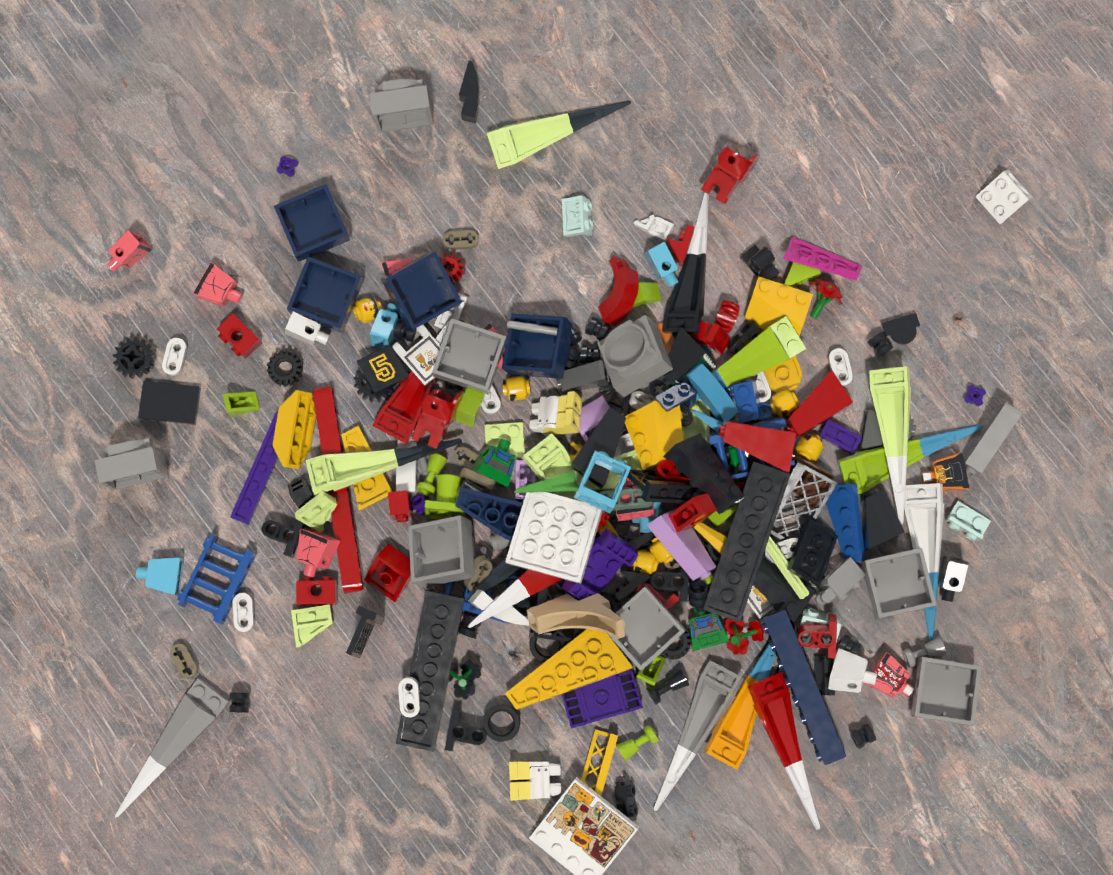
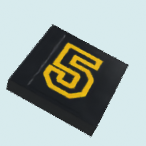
(382, 369)

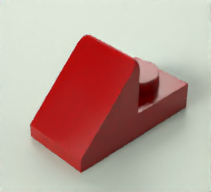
(678, 248)

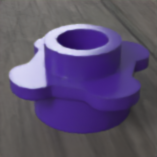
(282, 166)
(969, 398)
(418, 503)

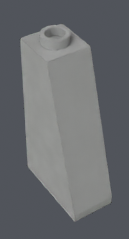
(991, 439)

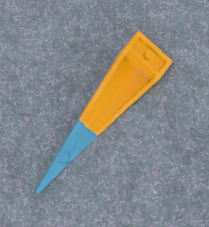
(734, 729)

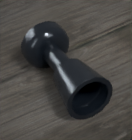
(673, 683)

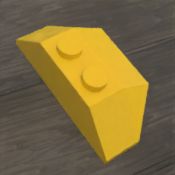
(294, 429)

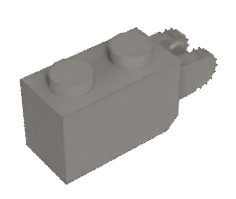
(839, 582)

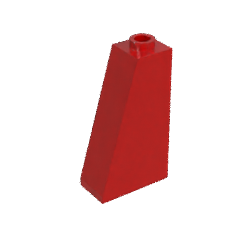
(820, 405)
(765, 443)

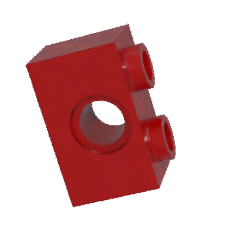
(233, 326)
(400, 505)
(692, 512)
(328, 595)

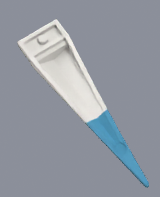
(925, 521)

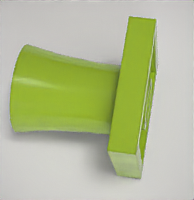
(446, 497)

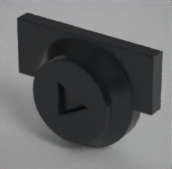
(902, 329)

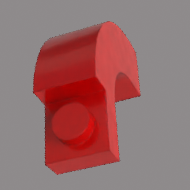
(623, 295)

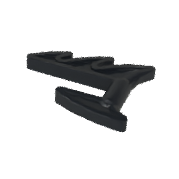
(609, 396)

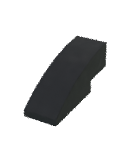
(470, 94)

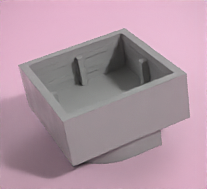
(401, 105)
(634, 355)
(469, 356)
(130, 464)
(441, 551)
(898, 583)
(647, 628)
(946, 691)

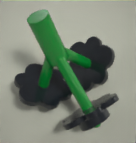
(464, 687)

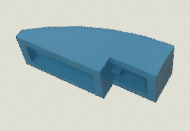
(712, 393)

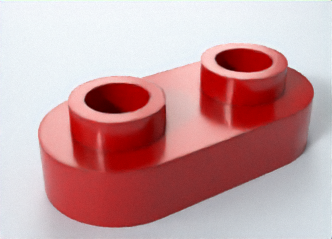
(672, 474)

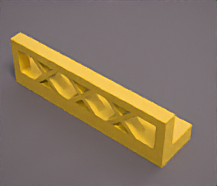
(604, 768)

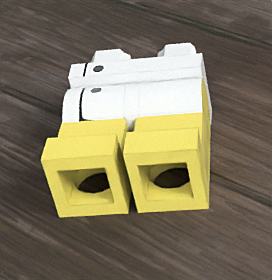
(557, 414)
(539, 780)

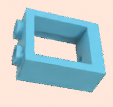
(594, 498)

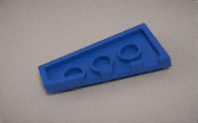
(846, 520)

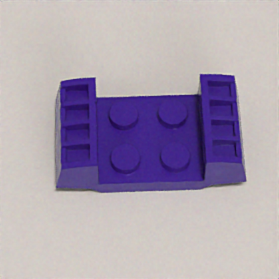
(604, 561)
(602, 699)

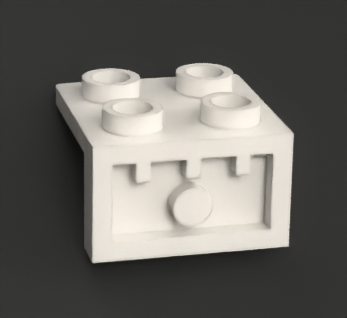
(1003, 196)

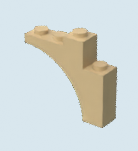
(567, 612)

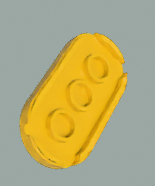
(784, 376)

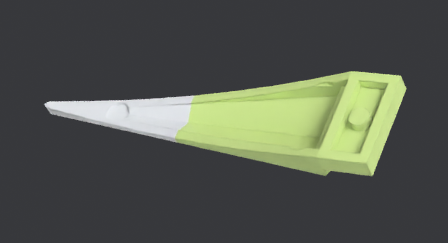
(892, 400)

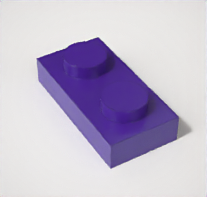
(840, 436)

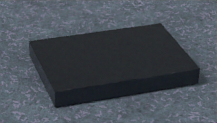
(169, 402)
(812, 552)

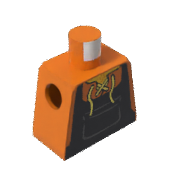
(949, 472)

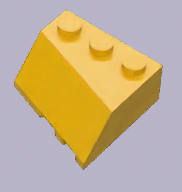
(774, 301)
(654, 432)

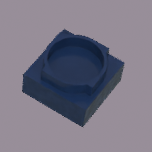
(311, 222)
(421, 290)
(325, 294)
(537, 353)

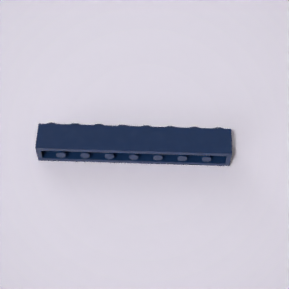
(804, 686)

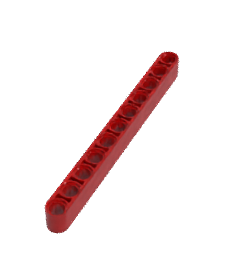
(342, 515)

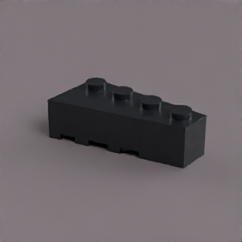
(705, 471)

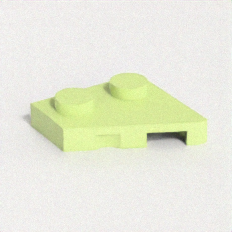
(509, 431)
(317, 511)
(310, 623)

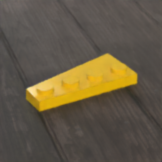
(371, 489)

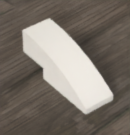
(407, 474)
(482, 601)

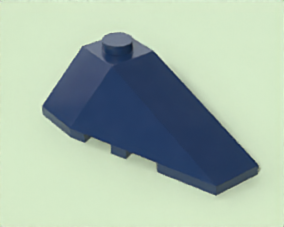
(491, 510)

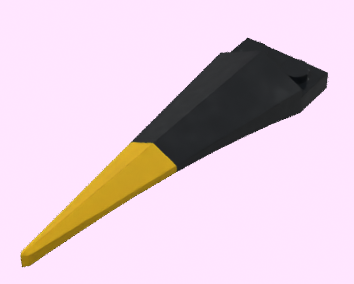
(768, 581)

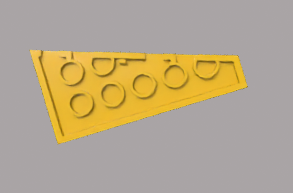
(579, 663)

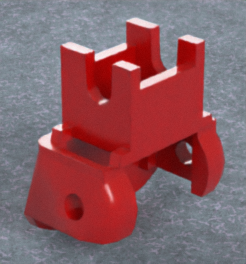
(739, 170)
(437, 415)

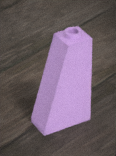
(684, 547)

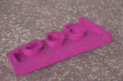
(818, 258)

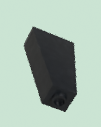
(604, 439)

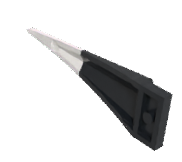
(687, 300)

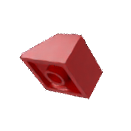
(390, 573)

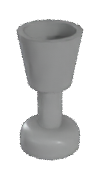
(931, 649)

